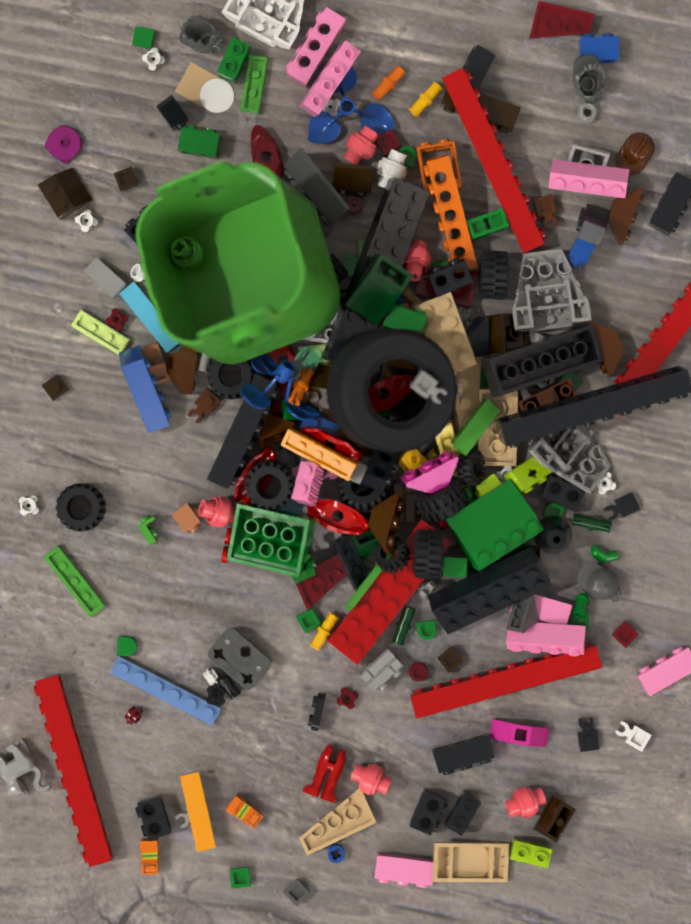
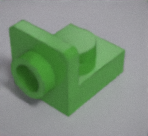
(149, 533)

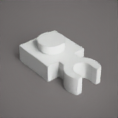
(635, 737)

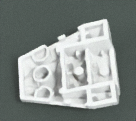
(267, 20)

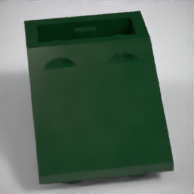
(378, 288)

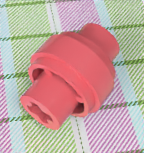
(361, 145)
(417, 259)
(218, 511)
(371, 779)
(525, 802)

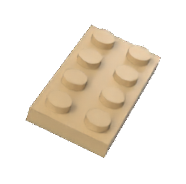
(448, 331)
(489, 444)

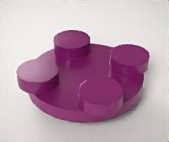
(63, 143)

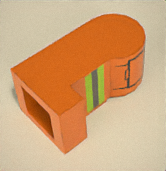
(244, 811)
(150, 856)

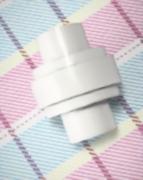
(391, 168)

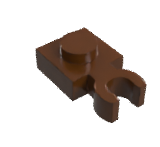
(545, 208)
(206, 403)

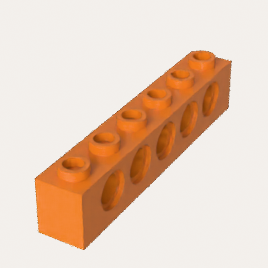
(443, 164)

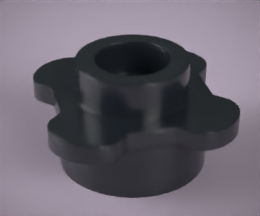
(215, 690)

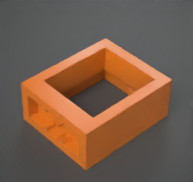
(444, 144)

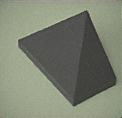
(523, 615)

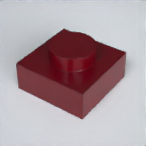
(387, 142)
(624, 634)

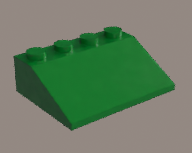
(494, 525)
(270, 539)

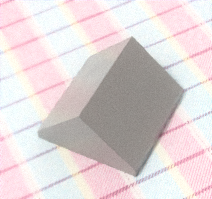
(587, 155)

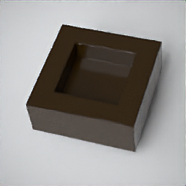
(126, 179)
(55, 387)
(450, 659)

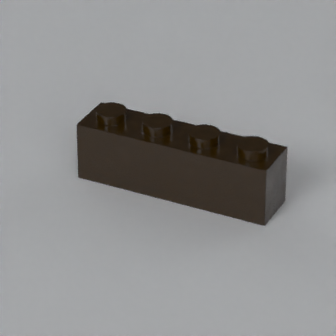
(500, 113)

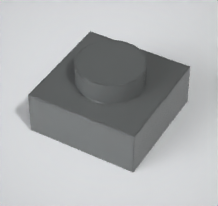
(296, 891)

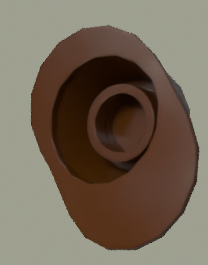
(635, 153)

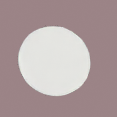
(216, 95)

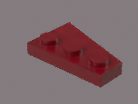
(557, 20)
(462, 296)
(328, 575)

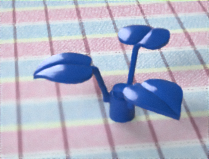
(324, 128)
(267, 366)

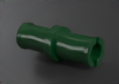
(591, 523)
(403, 625)

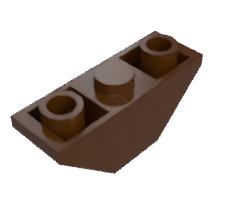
(623, 214)
(609, 346)
(181, 368)
(555, 393)
(386, 520)

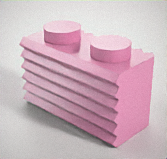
(307, 483)

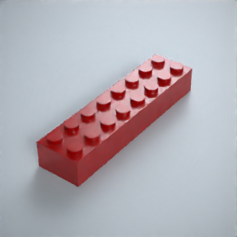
(378, 605)

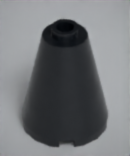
(553, 527)

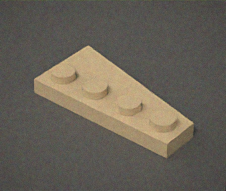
(470, 400)
(346, 819)

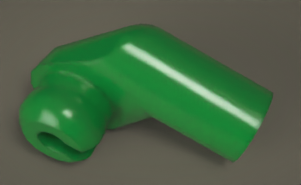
(603, 556)

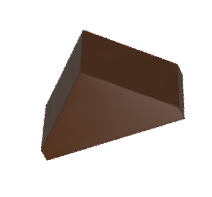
(274, 431)

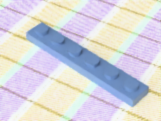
(165, 690)

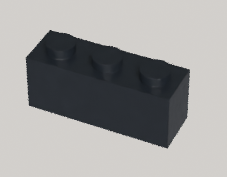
(671, 205)
(592, 224)
(463, 754)

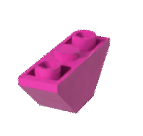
(432, 474)
(519, 733)

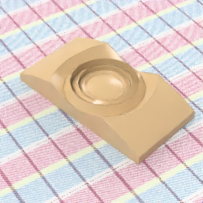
(470, 862)

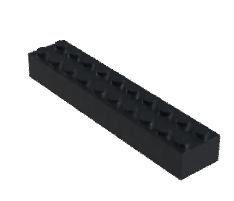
(388, 235)
(593, 406)

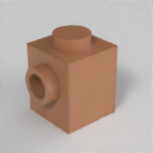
(187, 518)

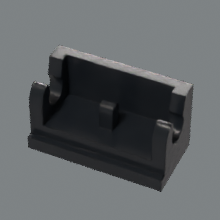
(478, 64)

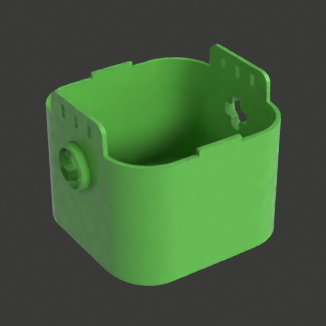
(261, 269)

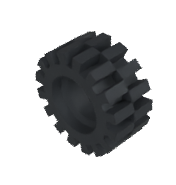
(470, 468)
(395, 563)

